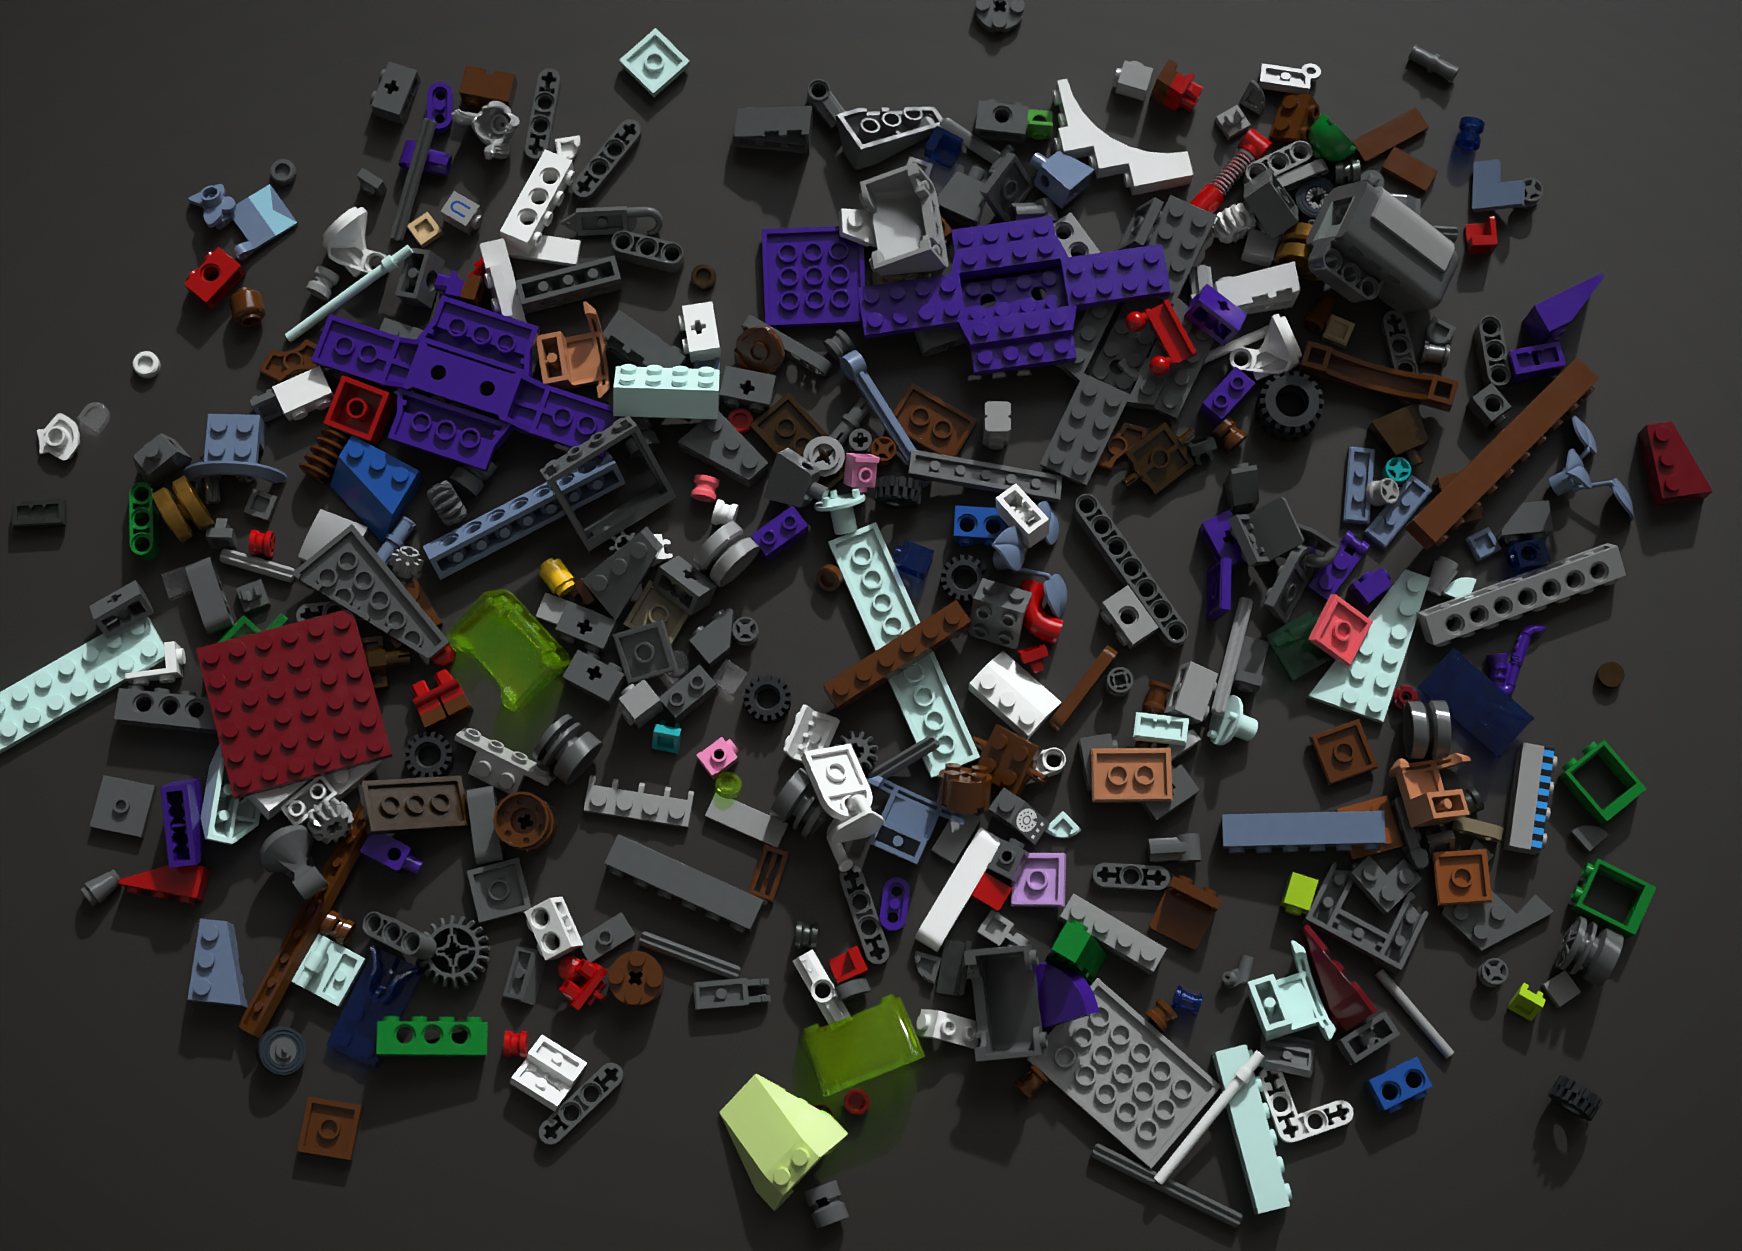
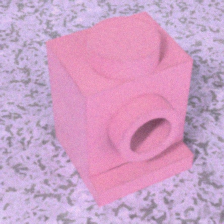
(855, 465)
(717, 766)

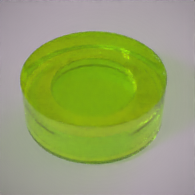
(728, 785)

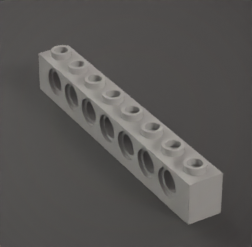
(1608, 571)

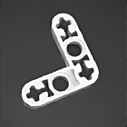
(1300, 1120)

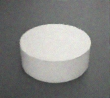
(146, 364)

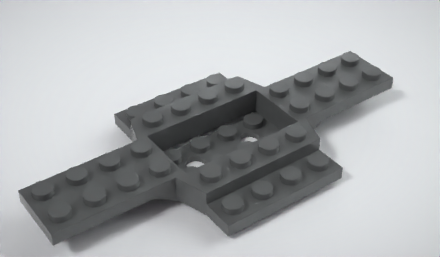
(1105, 395)

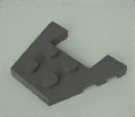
(1494, 921)

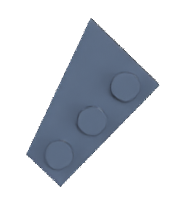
(216, 966)

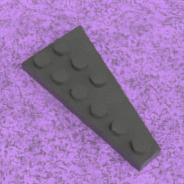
(362, 582)

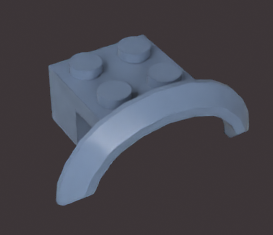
(234, 449)
(907, 821)

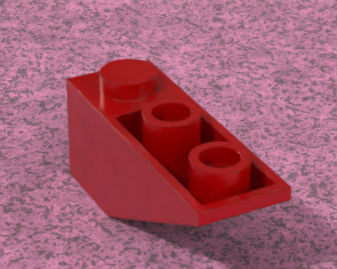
(184, 882)

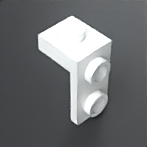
(174, 659)
(947, 1027)

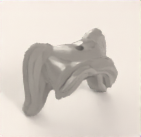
(489, 127)

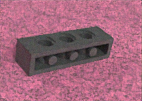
(569, 284)
(129, 710)

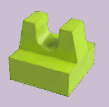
(1526, 1002)

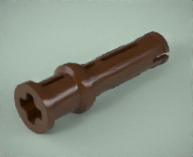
(1154, 704)

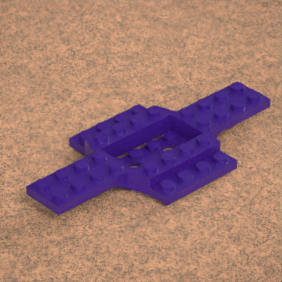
(1017, 328)
(474, 350)

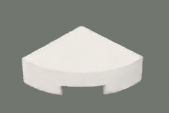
(568, 146)

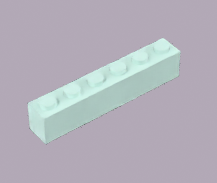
(1252, 1134)

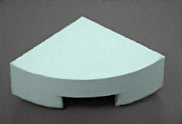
(1459, 587)
(1063, 827)

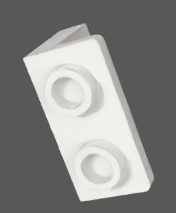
(809, 733)

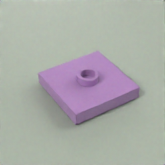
(1041, 881)

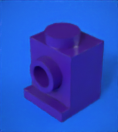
(1370, 587)

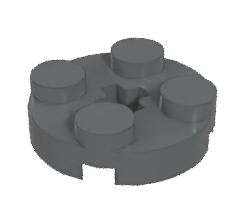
(999, 21)

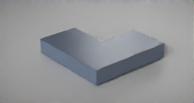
(1490, 192)

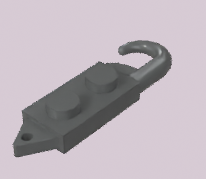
(610, 220)

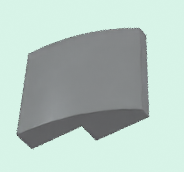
(323, 530)

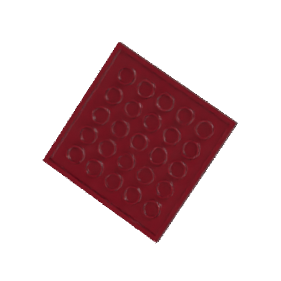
(293, 703)

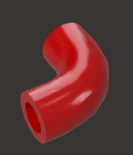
(1035, 618)

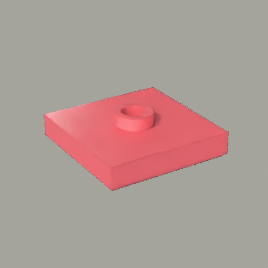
(1340, 630)

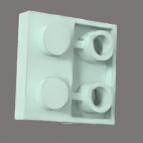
(329, 970)

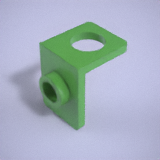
(1039, 129)

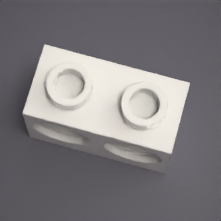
(559, 925)

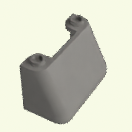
(905, 222)

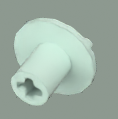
(841, 510)
(1232, 724)

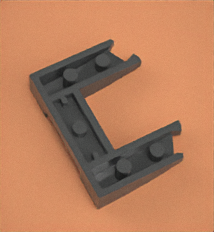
(1386, 949)

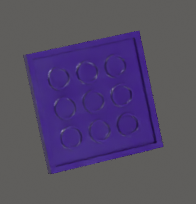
(811, 277)

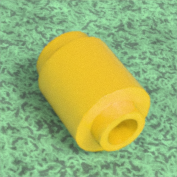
(557, 577)

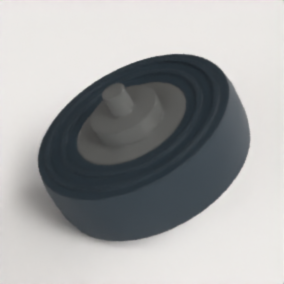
(281, 1051)

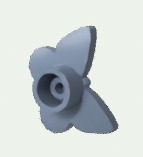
(214, 203)

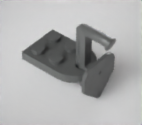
(1297, 572)

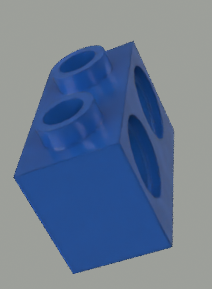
(979, 518)
(1397, 1081)

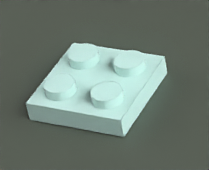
(654, 62)

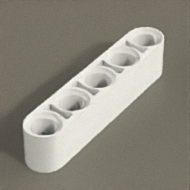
(958, 889)

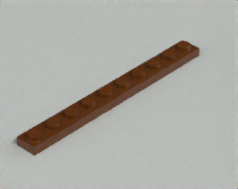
(304, 929)

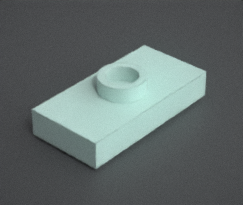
(1161, 729)

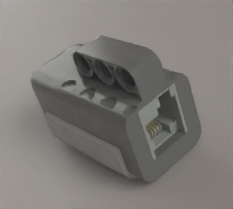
(1379, 248)

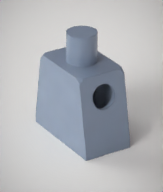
(1060, 177)

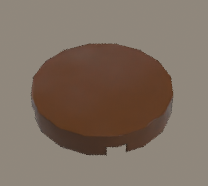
(759, 350)

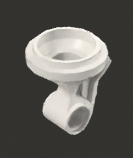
(347, 244)
(1277, 353)

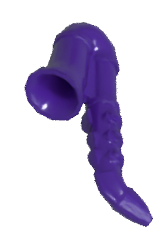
(1505, 673)

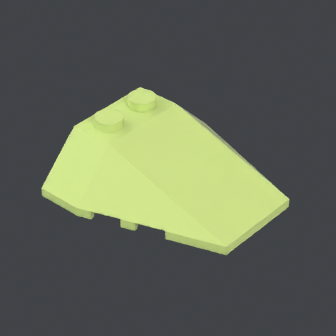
(778, 1137)

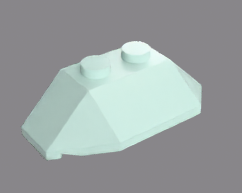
(223, 816)

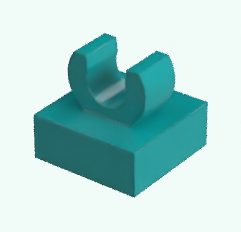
(666, 737)

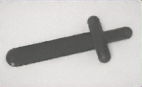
(977, 144)

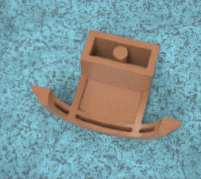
(575, 359)
(1424, 792)

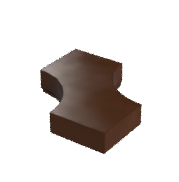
(282, 365)
(1119, 443)

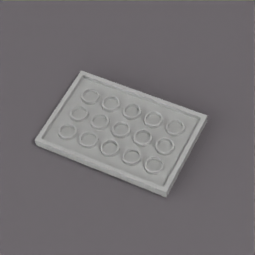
(1126, 1075)

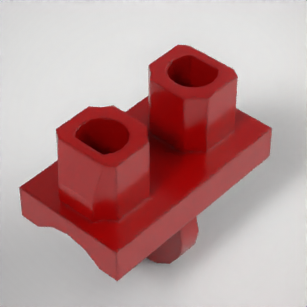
(588, 988)

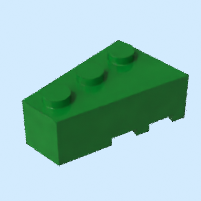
(1078, 950)

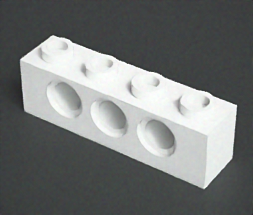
(549, 168)

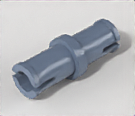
(396, 539)

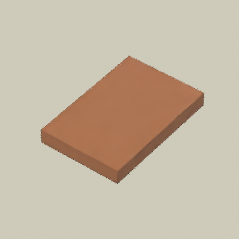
(1131, 775)

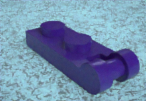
(1332, 576)

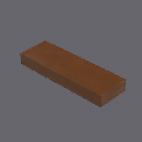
(1389, 135)

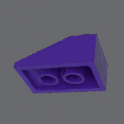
(1552, 316)

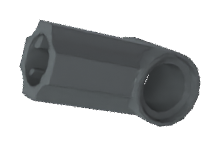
(827, 105)
(1040, 208)
(1182, 848)

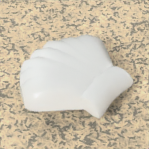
(59, 437)

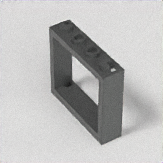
(626, 513)

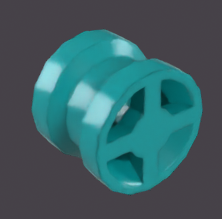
(1398, 466)

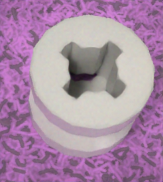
(724, 513)

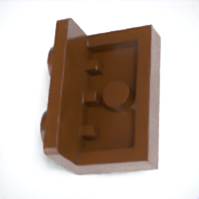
(1294, 118)

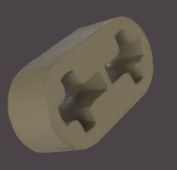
(1478, 829)

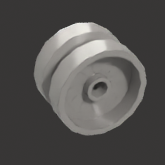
(726, 554)

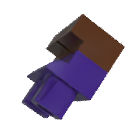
(470, 292)

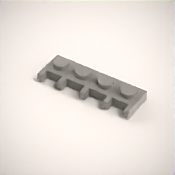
(638, 804)

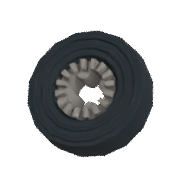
(1304, 193)

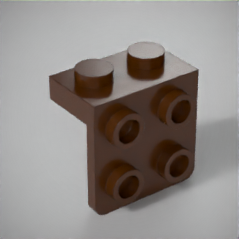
(1185, 912)

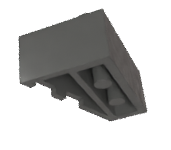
(775, 128)

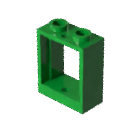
(1617, 766)
(1638, 907)

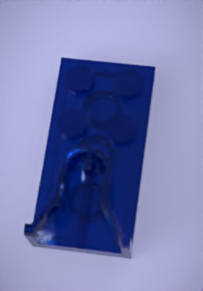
(1476, 702)
(379, 992)

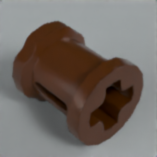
(1031, 1082)

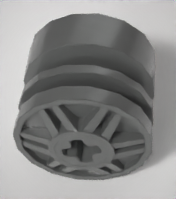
(563, 746)
(799, 801)
(1595, 954)

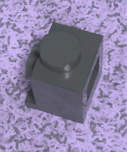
(1012, 868)

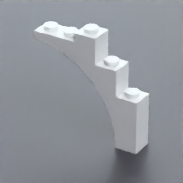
(1108, 157)

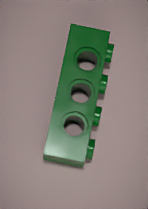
(473, 1047)

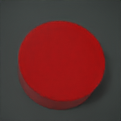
(741, 420)

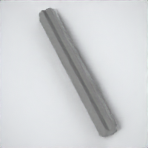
(1231, 656)

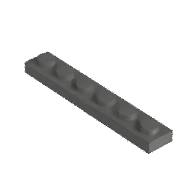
(983, 475)

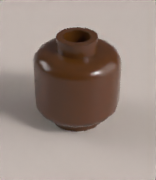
(247, 307)

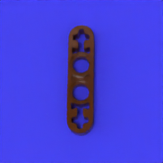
(1082, 688)

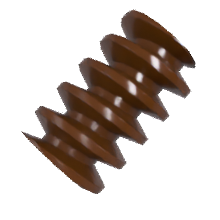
(323, 454)

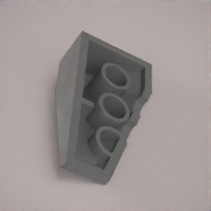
(877, 135)

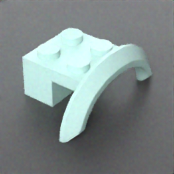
(1289, 1002)

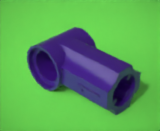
(436, 162)

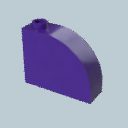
(182, 822)
(1063, 994)

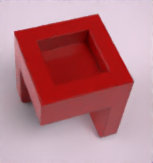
(1481, 237)
(991, 892)
(848, 965)

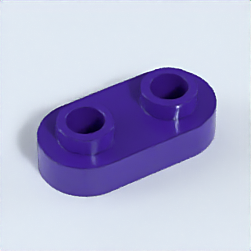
(440, 108)
(894, 905)

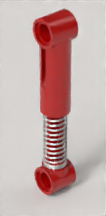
(1250, 149)

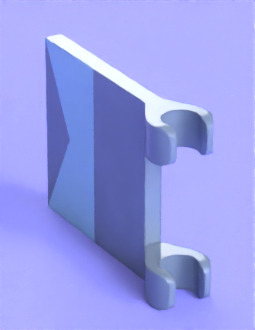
(260, 220)

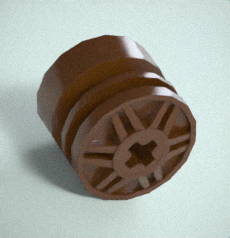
(520, 807)

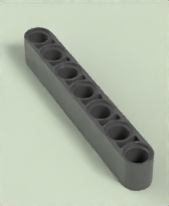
(1129, 558)

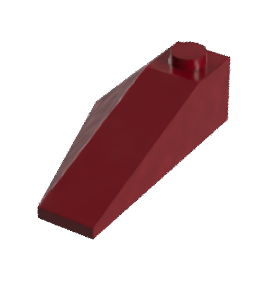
(1342, 999)

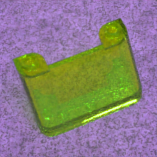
(509, 646)
(862, 1046)

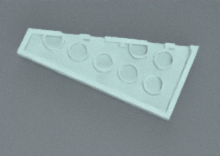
(1371, 678)

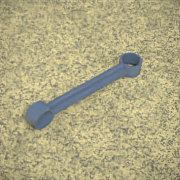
(856, 369)

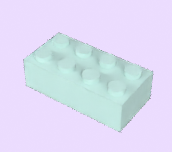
(666, 392)

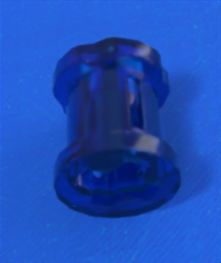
(1179, 1002)

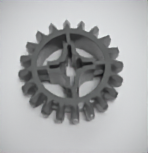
(467, 951)

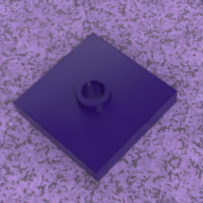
(1218, 589)

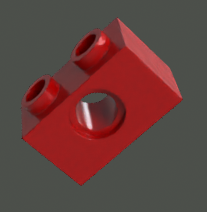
(213, 292)

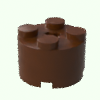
(964, 788)
(636, 963)

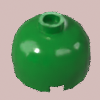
(1329, 141)

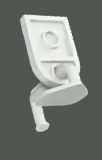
(843, 795)

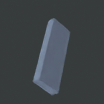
(1358, 476)
(1397, 514)

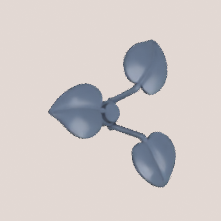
(1576, 473)
(1010, 555)

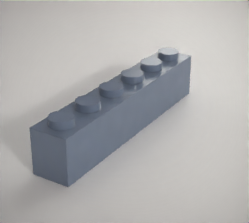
(1303, 831)

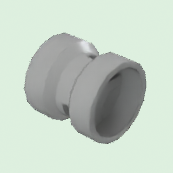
(322, 282)

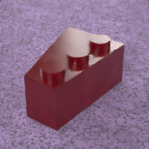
(1670, 466)

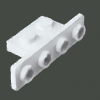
(501, 280)

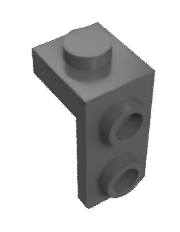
(1250, 665)

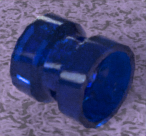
(1469, 134)

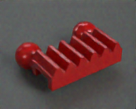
(1168, 332)

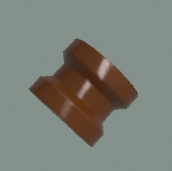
(886, 447)
(1161, 1015)

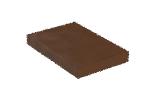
(933, 422)

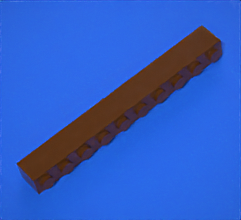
(1501, 453)

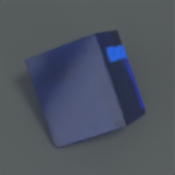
(943, 147)

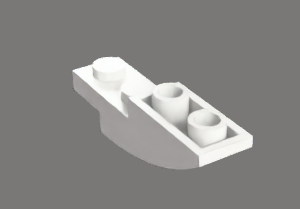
(328, 787)

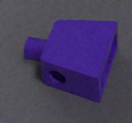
(378, 848)

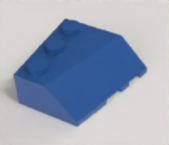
(374, 485)

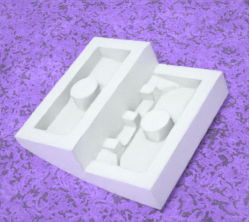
(548, 1073)

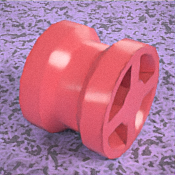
(705, 488)

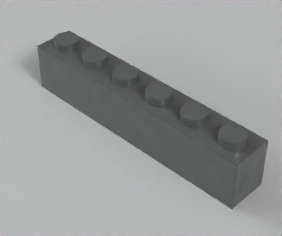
(684, 883)

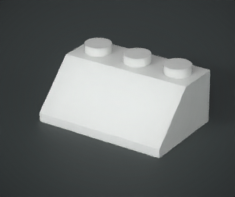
(1014, 695)

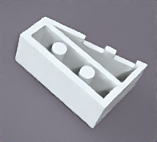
(1262, 289)

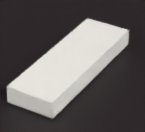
(551, 250)

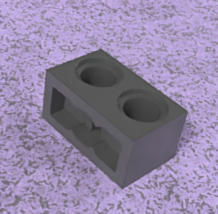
(688, 693)

